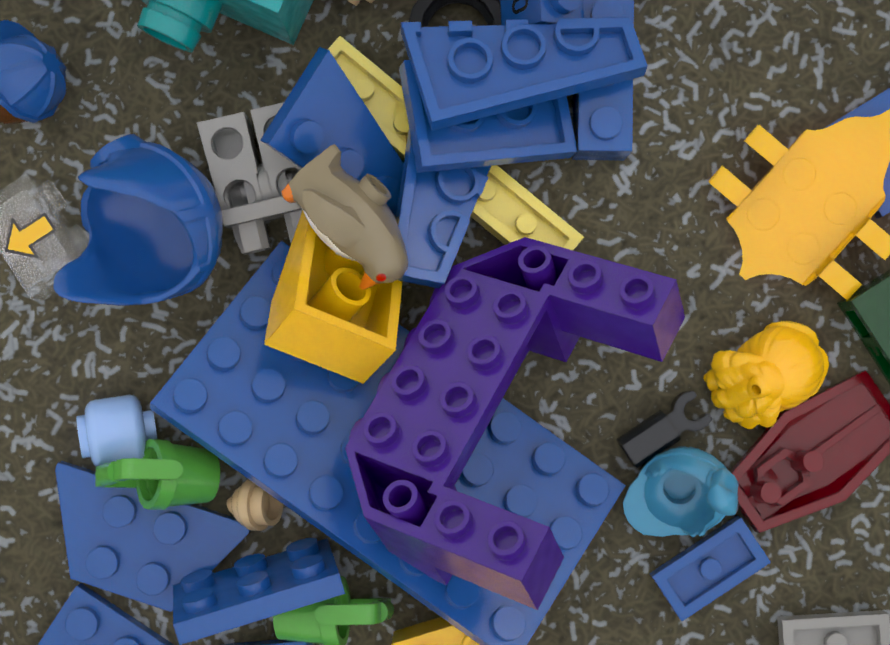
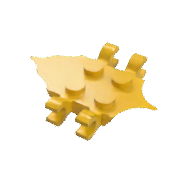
(812, 201)

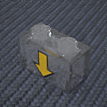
(37, 235)

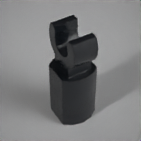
(660, 431)

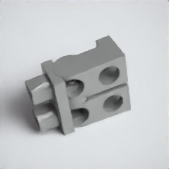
(244, 187)

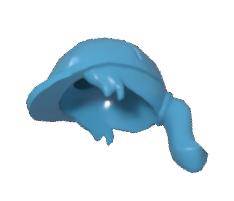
(681, 494)

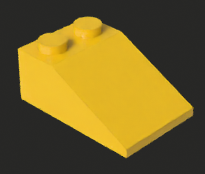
(325, 313)

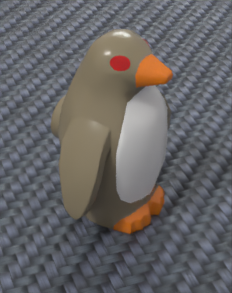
(350, 216)

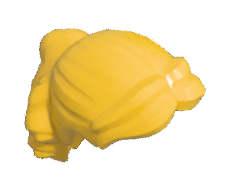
(767, 374)

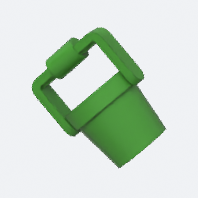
(165, 475)
(330, 619)

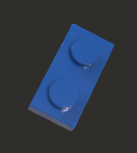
(710, 568)

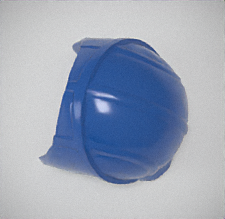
(148, 226)

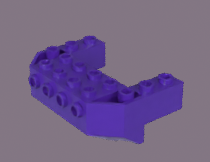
(453, 380)

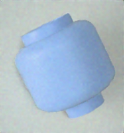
(115, 429)

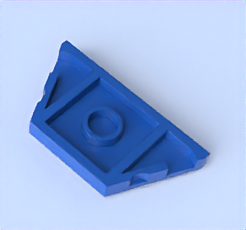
(137, 549)

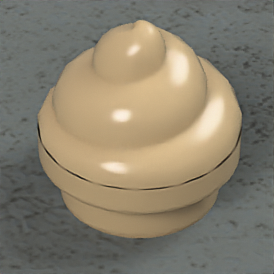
(254, 507)

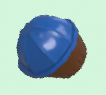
(29, 76)

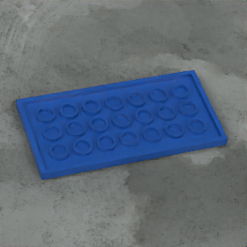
(289, 431)

